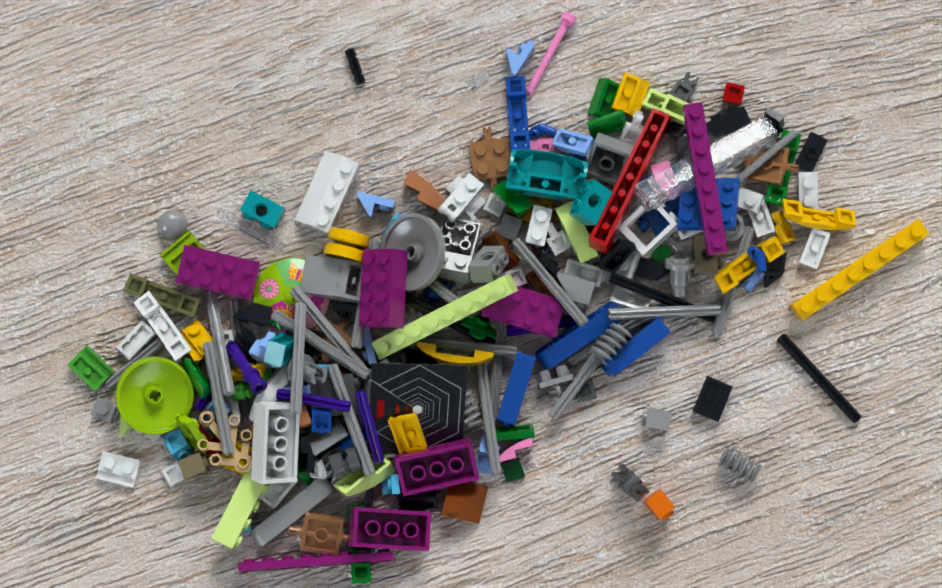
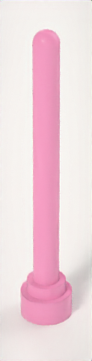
(567, 20)

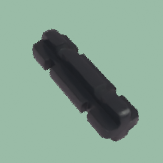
(355, 66)

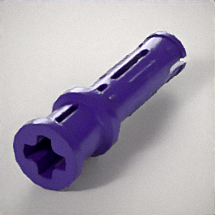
(250, 374)

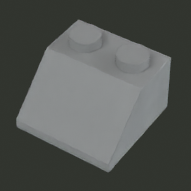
(608, 158)
(577, 289)
(322, 442)

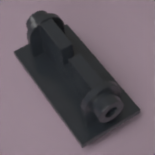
(245, 342)

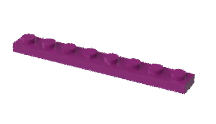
(705, 179)
(309, 561)

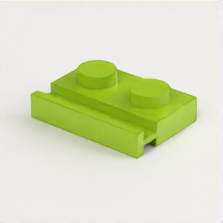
(173, 254)
(190, 429)

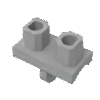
(563, 376)

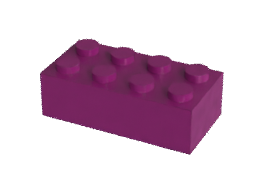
(218, 272)
(383, 288)
(527, 311)
(437, 467)
(389, 529)

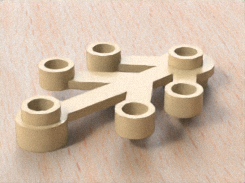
(218, 447)

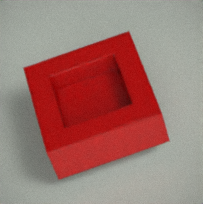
(733, 93)

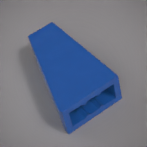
(636, 347)
(515, 389)

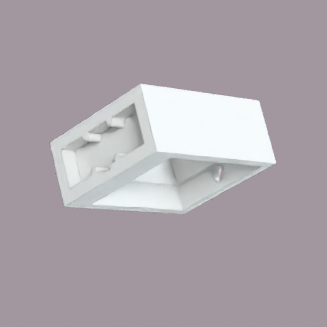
(640, 246)

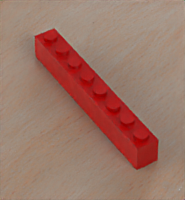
(632, 174)

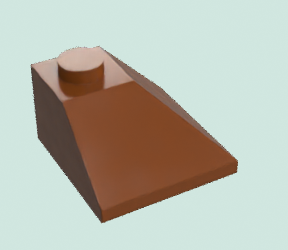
(465, 501)

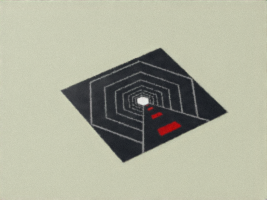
(428, 390)

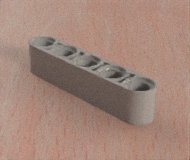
(292, 511)

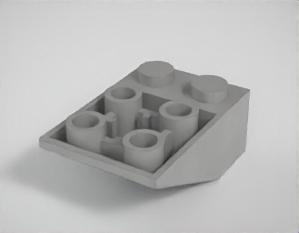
(461, 244)
(332, 279)

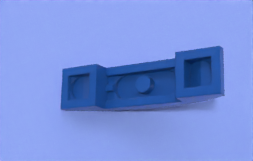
(517, 113)

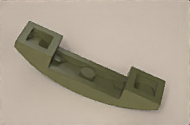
(165, 296)

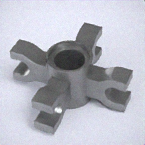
(630, 482)

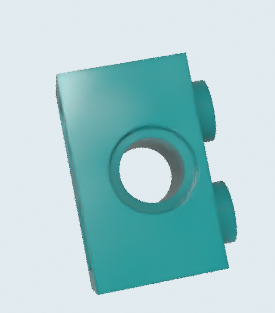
(598, 196)
(254, 202)

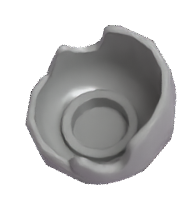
(172, 224)

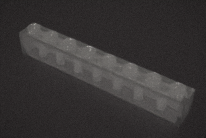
(725, 153)

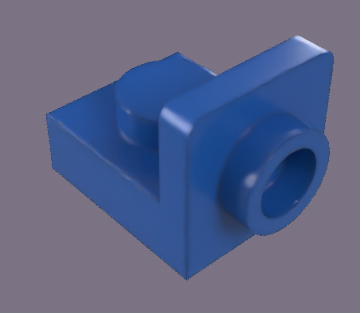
(321, 420)

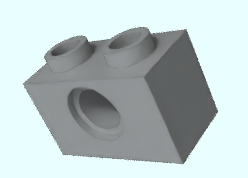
(488, 264)

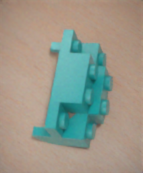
(545, 174)

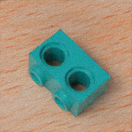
(279, 350)

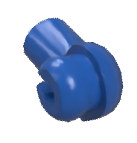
(542, 129)
(759, 257)
(431, 295)

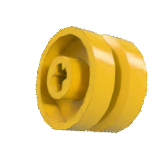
(347, 243)

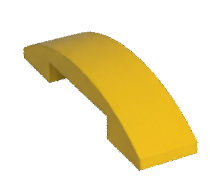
(818, 219)
(744, 265)
(480, 357)

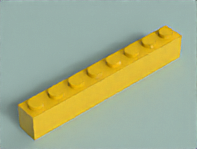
(859, 270)

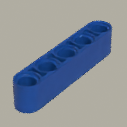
(575, 337)

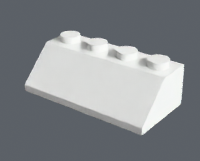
(327, 192)
(274, 443)

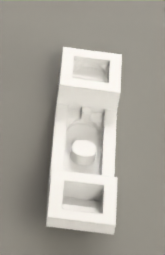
(163, 326)

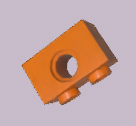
(659, 505)

